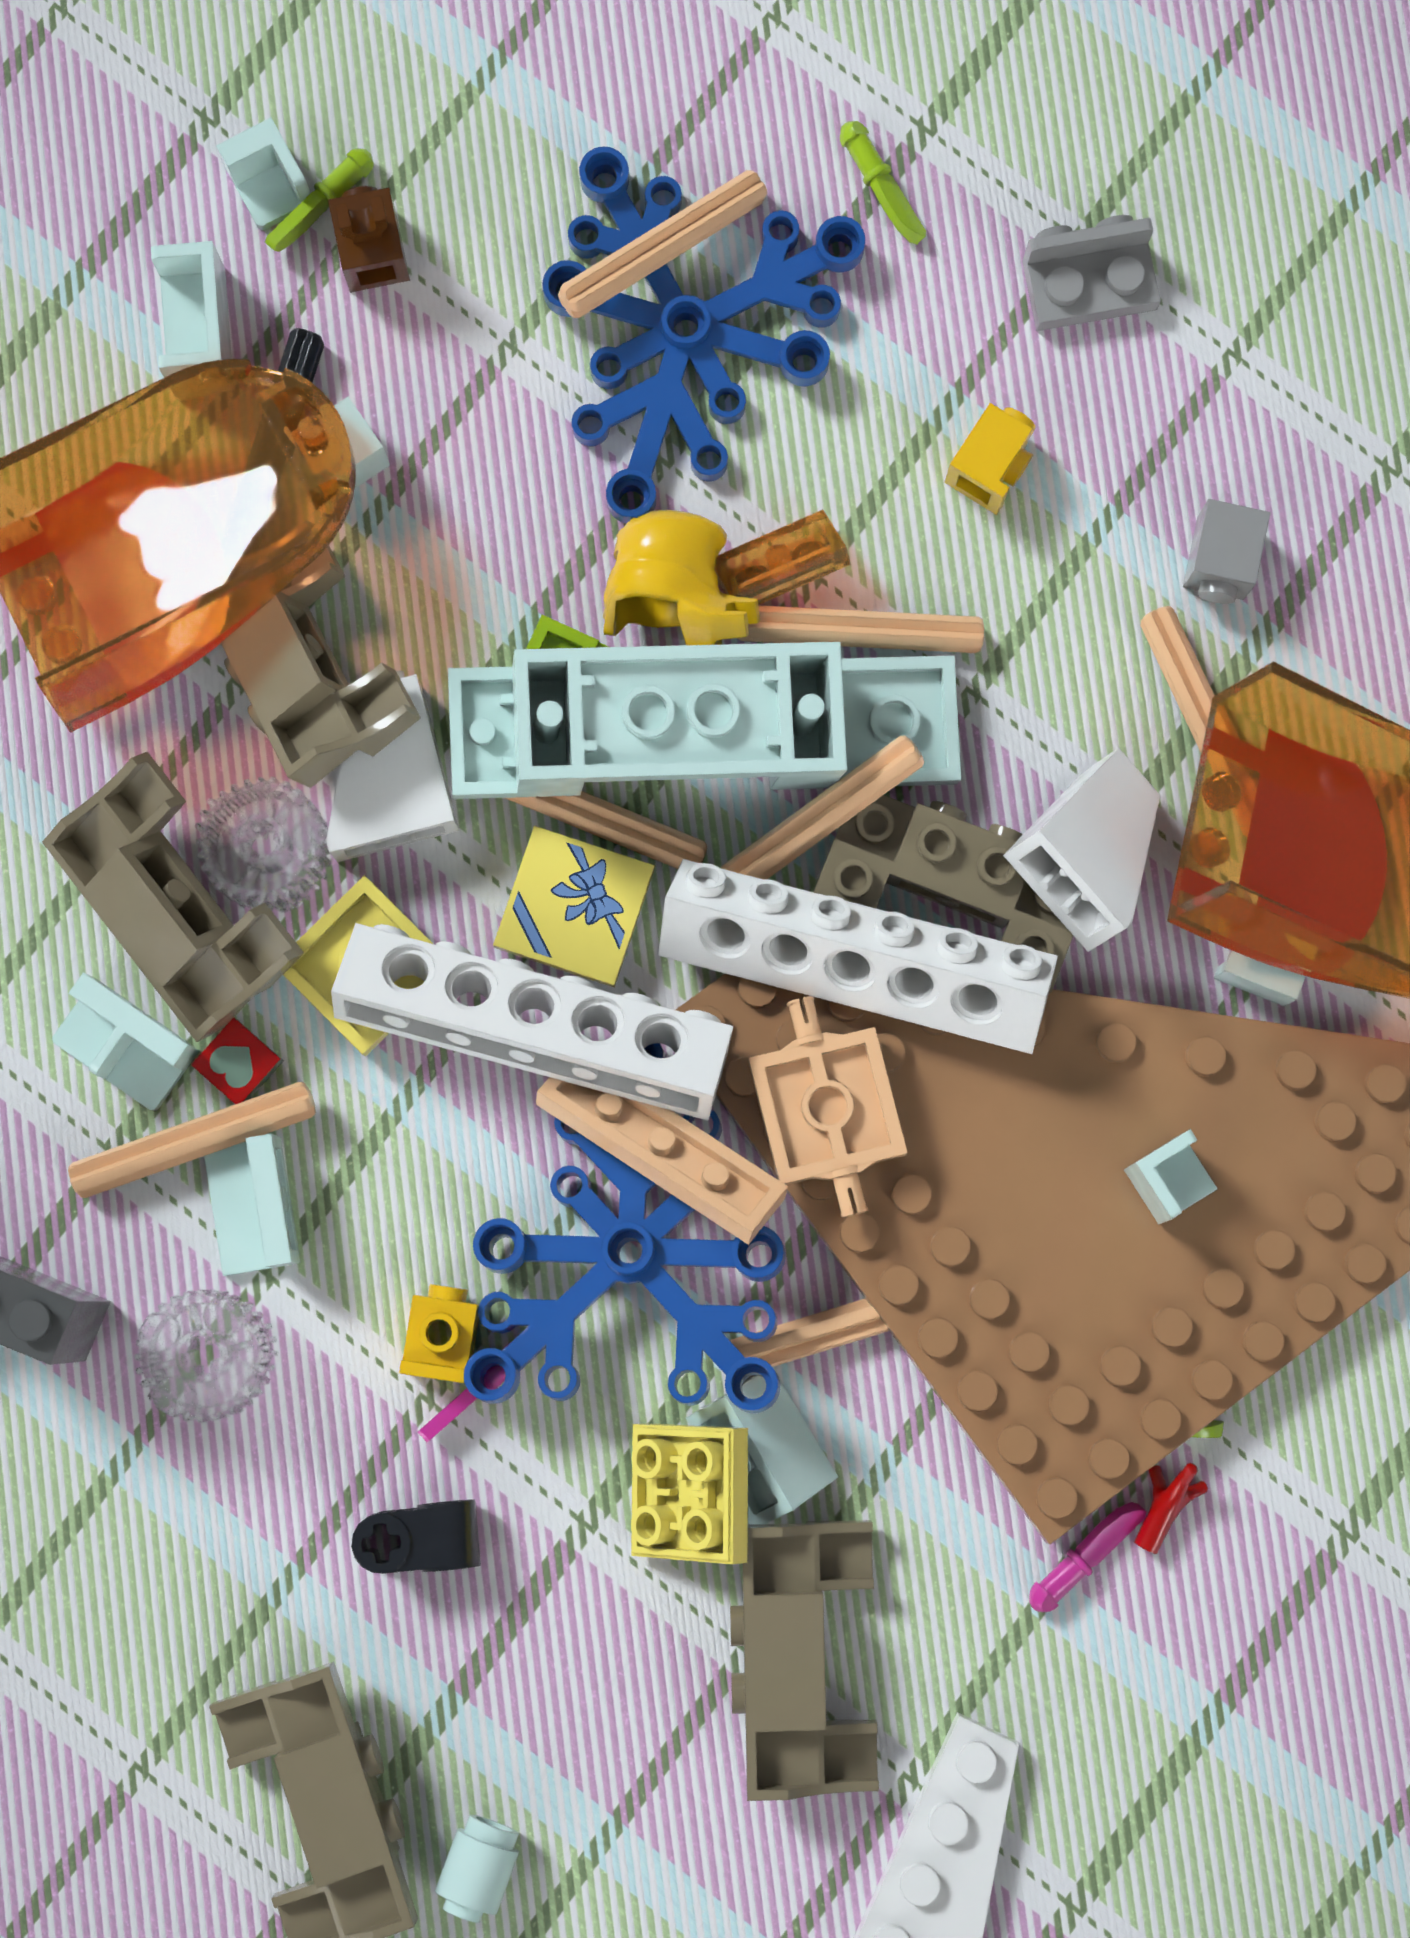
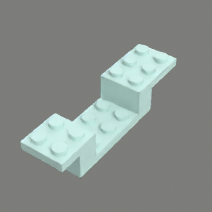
(695, 716)

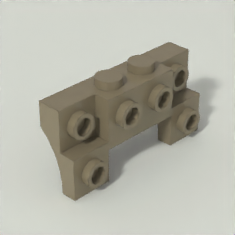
(300, 689)
(943, 861)
(160, 907)
(782, 1688)
(333, 1801)

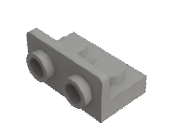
(1091, 272)

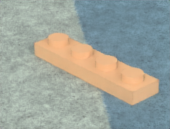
(670, 1155)

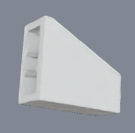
(393, 795)
(1092, 849)

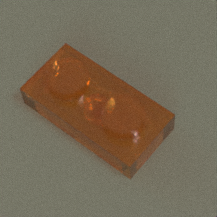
(782, 559)

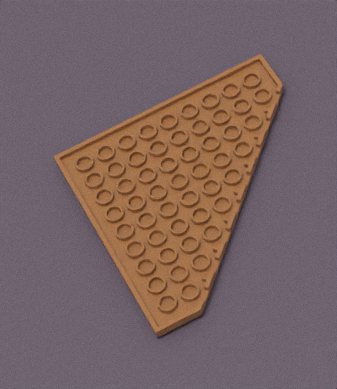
(1030, 1266)

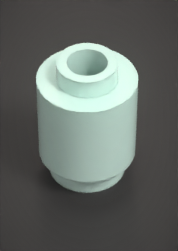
(478, 1868)

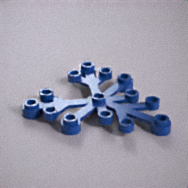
(664, 393)
(553, 1321)

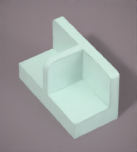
(123, 1043)

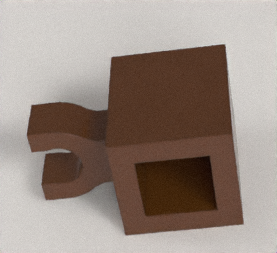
(368, 238)

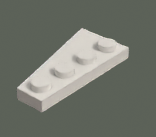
(950, 1844)

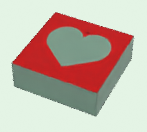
(237, 1062)

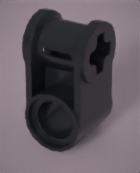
(431, 1537)

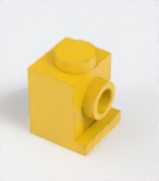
(992, 456)
(444, 1361)

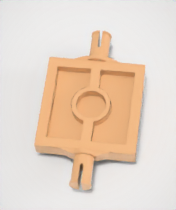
(827, 1106)

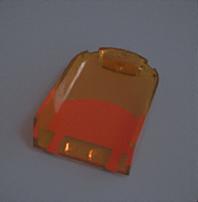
(166, 526)
(1301, 834)

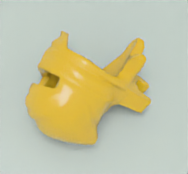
(670, 580)

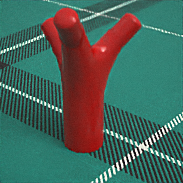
(1167, 1505)

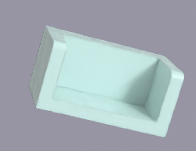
(192, 305)

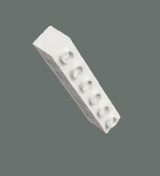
(856, 955)
(555, 1048)

